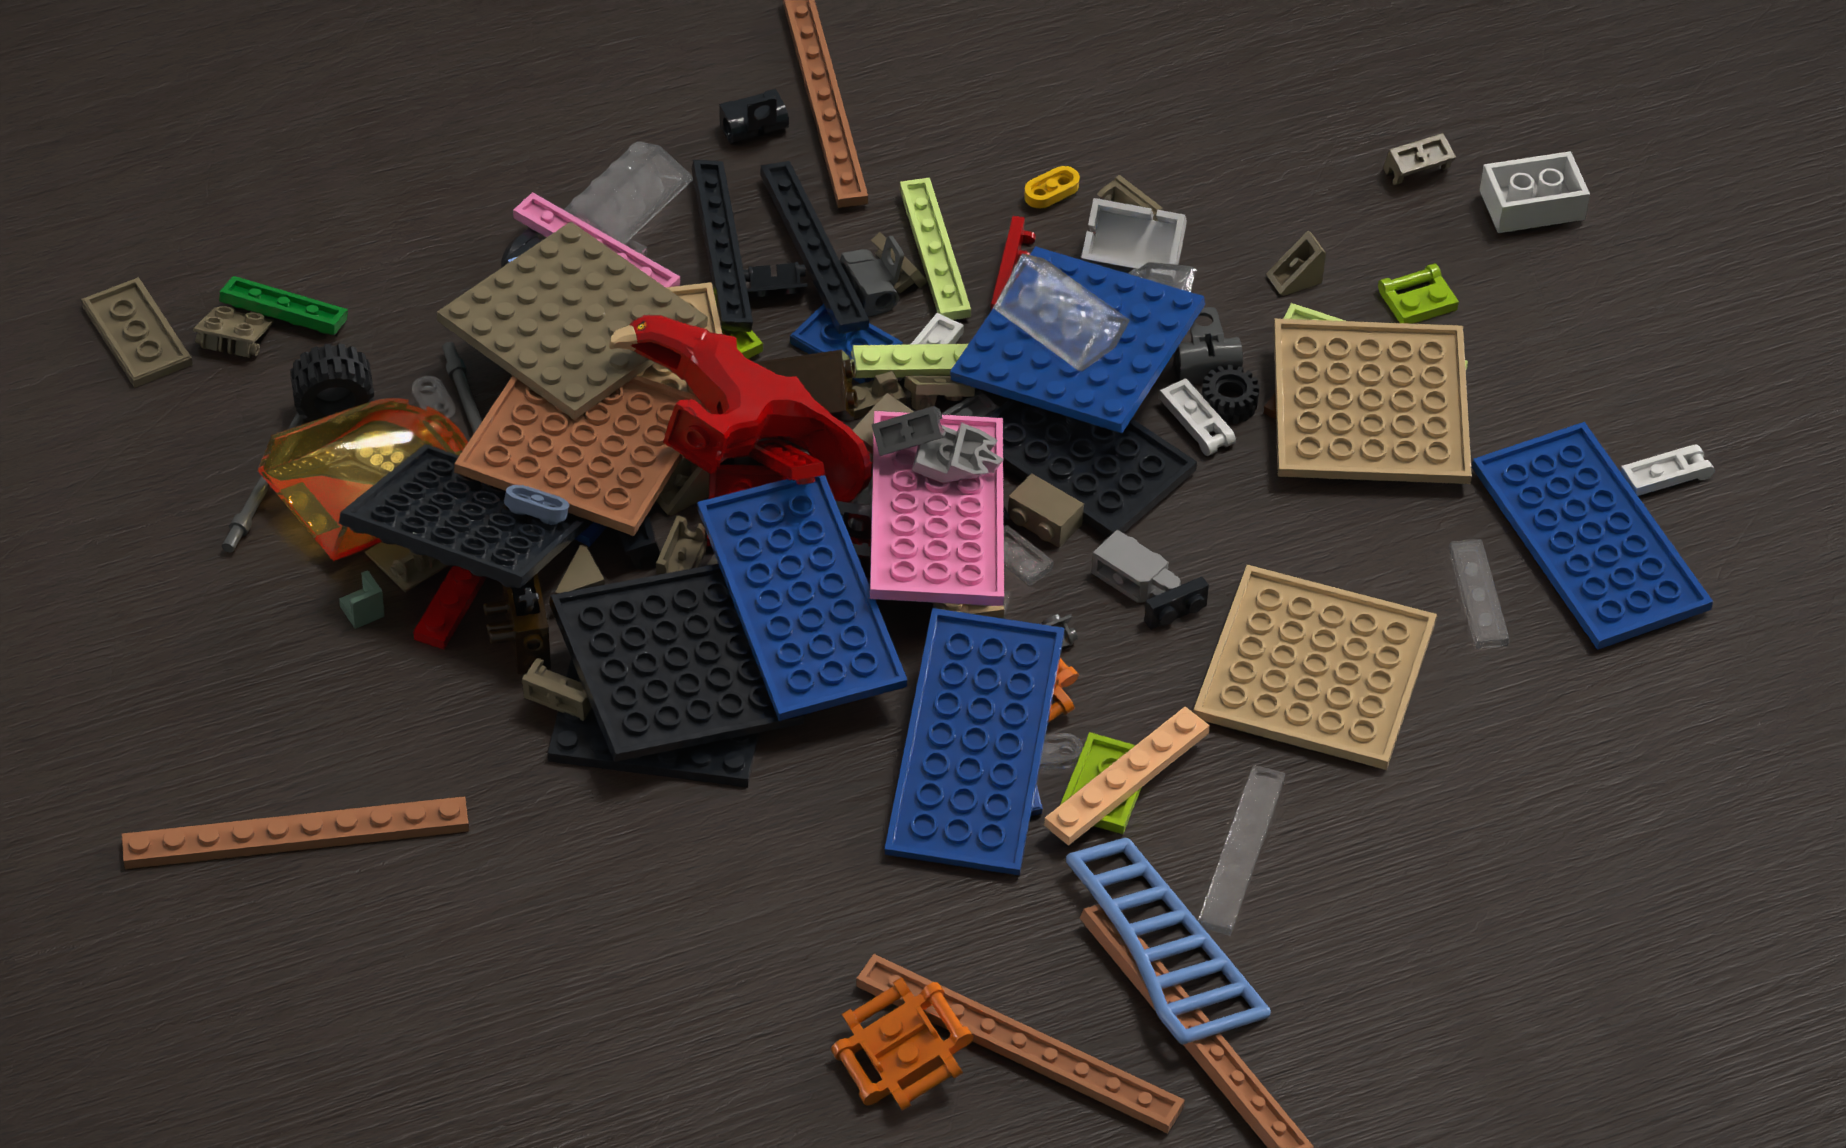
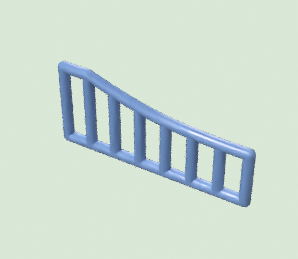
(1143, 958)

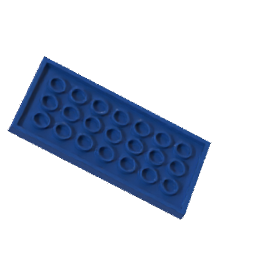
(1591, 535)
(801, 596)
(975, 742)

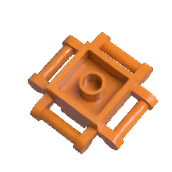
(902, 1044)

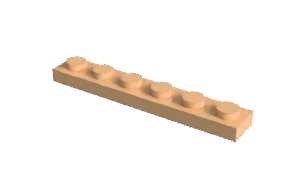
(1126, 775)

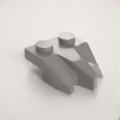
(957, 455)

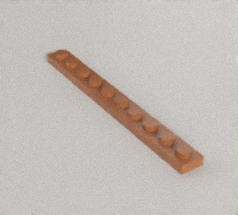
(826, 103)
(294, 832)
(1036, 1050)
(1211, 1053)

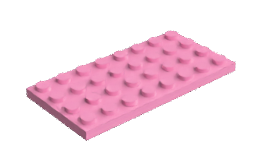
(934, 535)

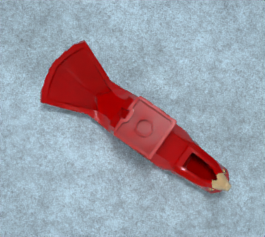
(743, 404)

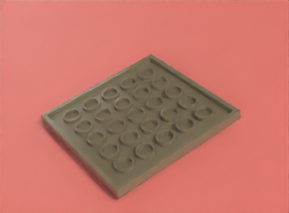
(554, 317)

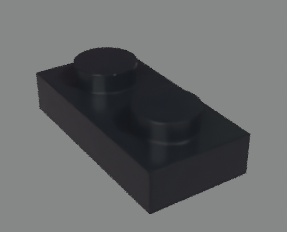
(1176, 603)

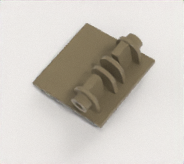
(236, 328)
(404, 566)

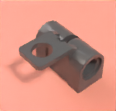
(873, 277)
(1206, 350)

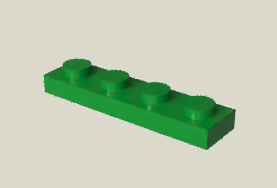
(283, 305)

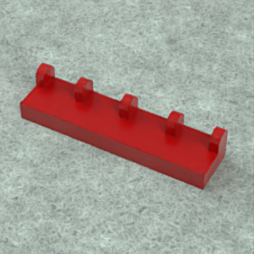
(1012, 253)

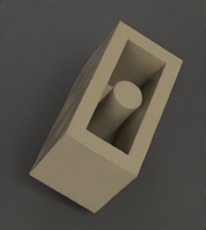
(1045, 510)

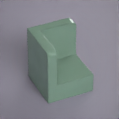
(365, 604)

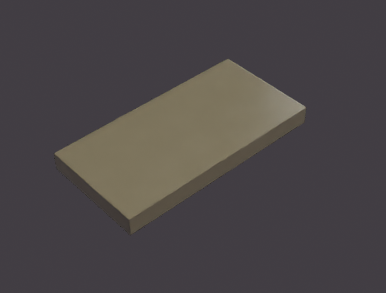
(136, 332)

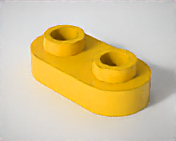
(1051, 187)

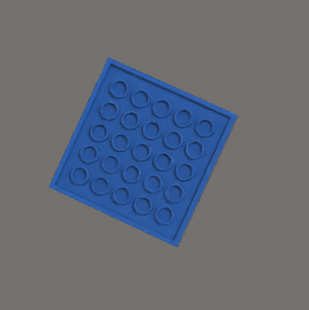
(1111, 389)

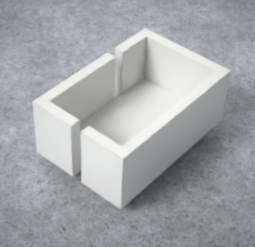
(1130, 236)

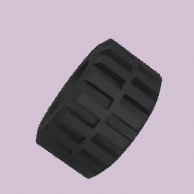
(330, 381)

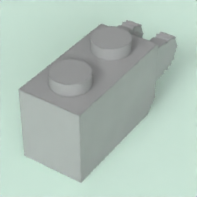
(1132, 568)

